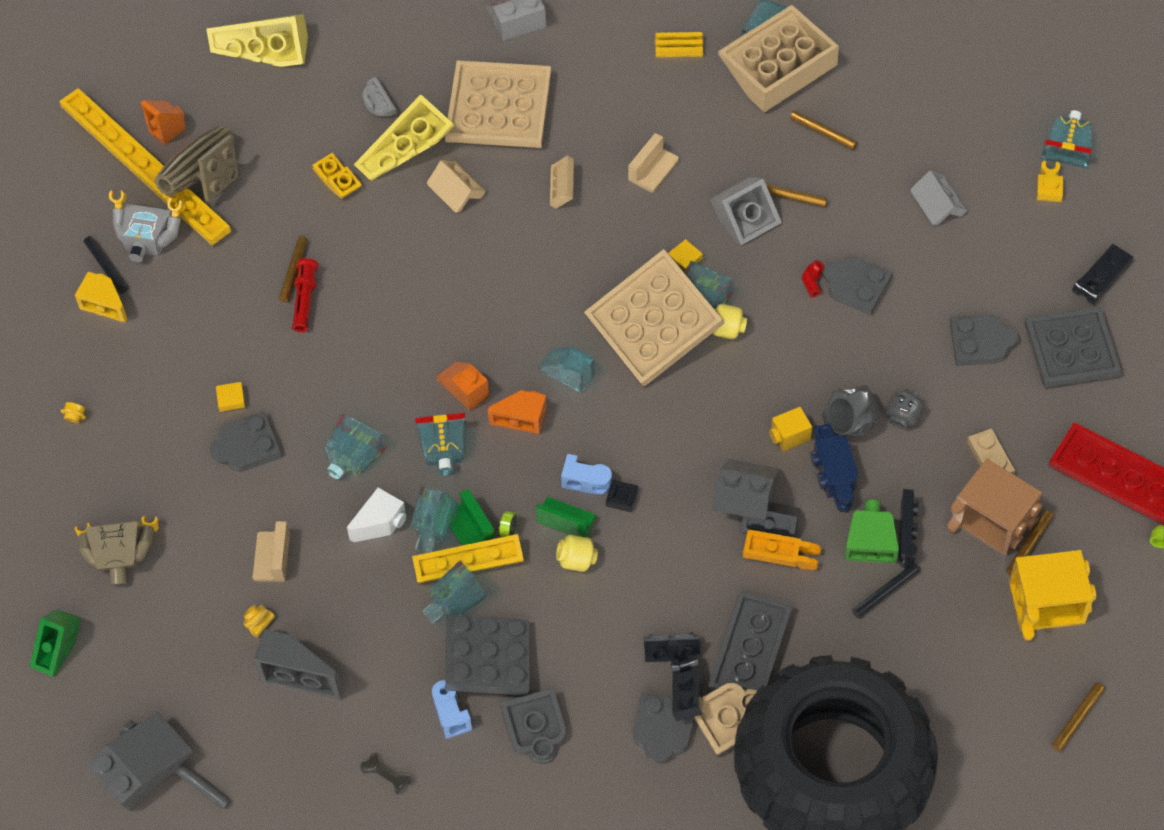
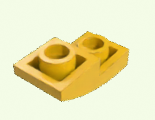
(335, 176)

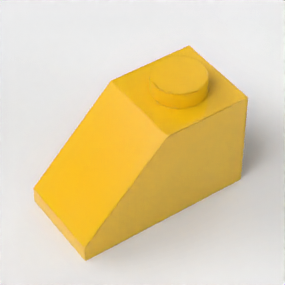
(100, 297)

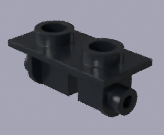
(663, 648)

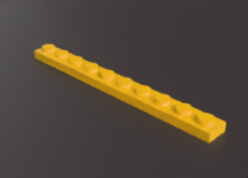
(142, 163)

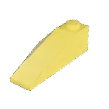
(271, 41)
(409, 135)

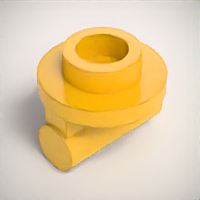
(257, 619)

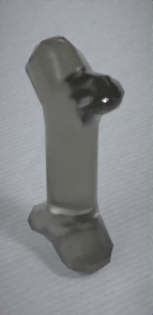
(374, 766)

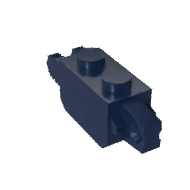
(835, 466)

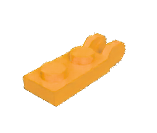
(780, 550)

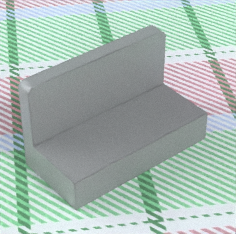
(937, 197)

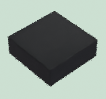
(621, 496)

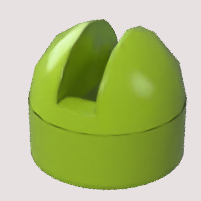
(1157, 537)

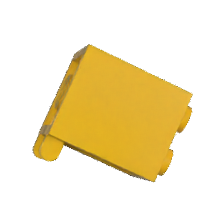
(1051, 591)

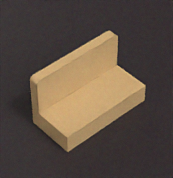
(651, 164)
(454, 185)
(271, 554)

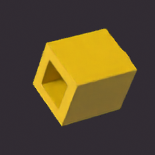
(790, 429)

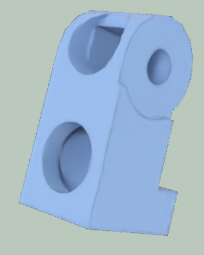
(585, 477)
(451, 719)

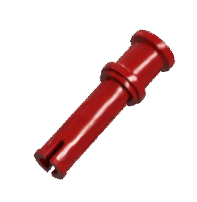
(305, 284)

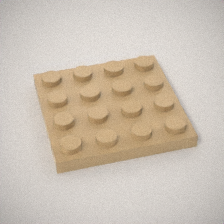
(499, 104)
(654, 317)

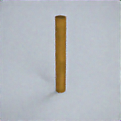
(823, 130)
(797, 196)
(292, 269)
(1032, 538)
(1078, 717)

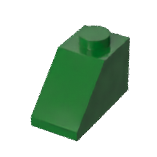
(54, 641)

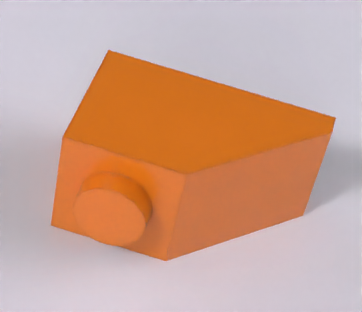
(163, 119)
(465, 384)
(519, 412)

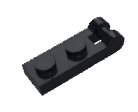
(1103, 274)
(908, 530)
(687, 688)

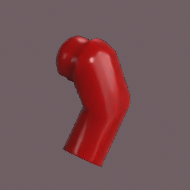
(811, 276)

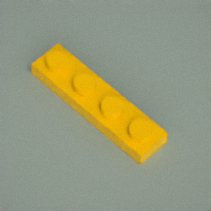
(474, 556)

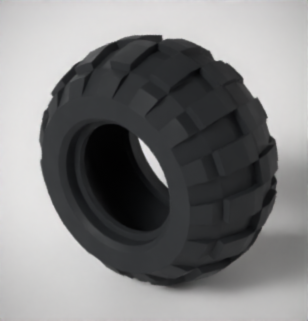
(852, 692)

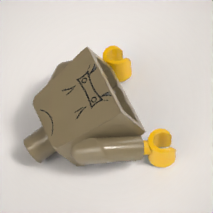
(116, 546)

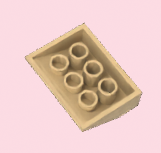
(779, 57)

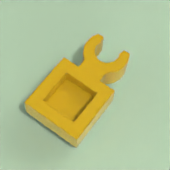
(1049, 184)

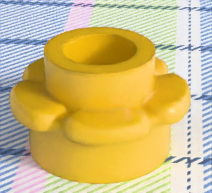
(73, 412)

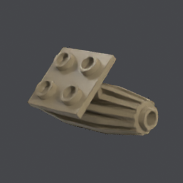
(205, 159)

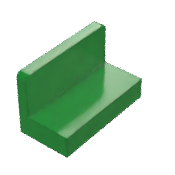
(565, 517)
(470, 522)

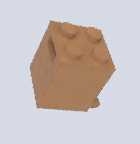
(996, 508)

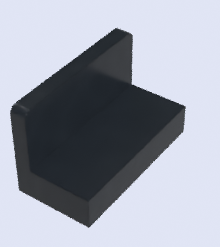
(780, 521)

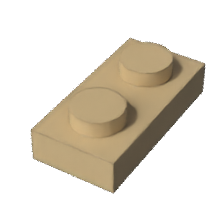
(987, 446)

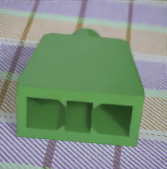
(872, 535)

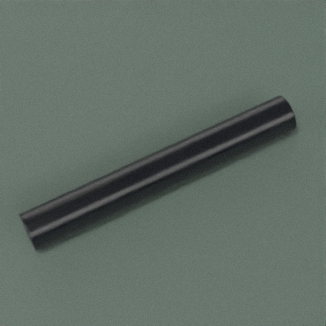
(105, 264)
(886, 590)

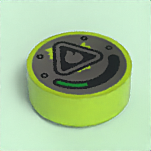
(508, 523)

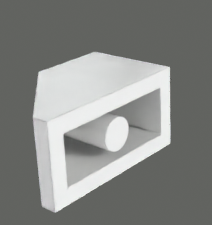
(377, 517)

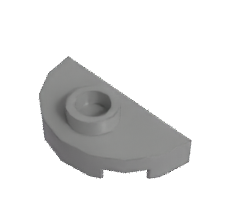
(377, 100)

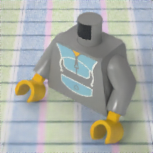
(145, 228)

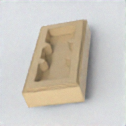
(561, 182)

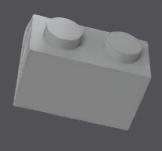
(517, 17)
(746, 210)

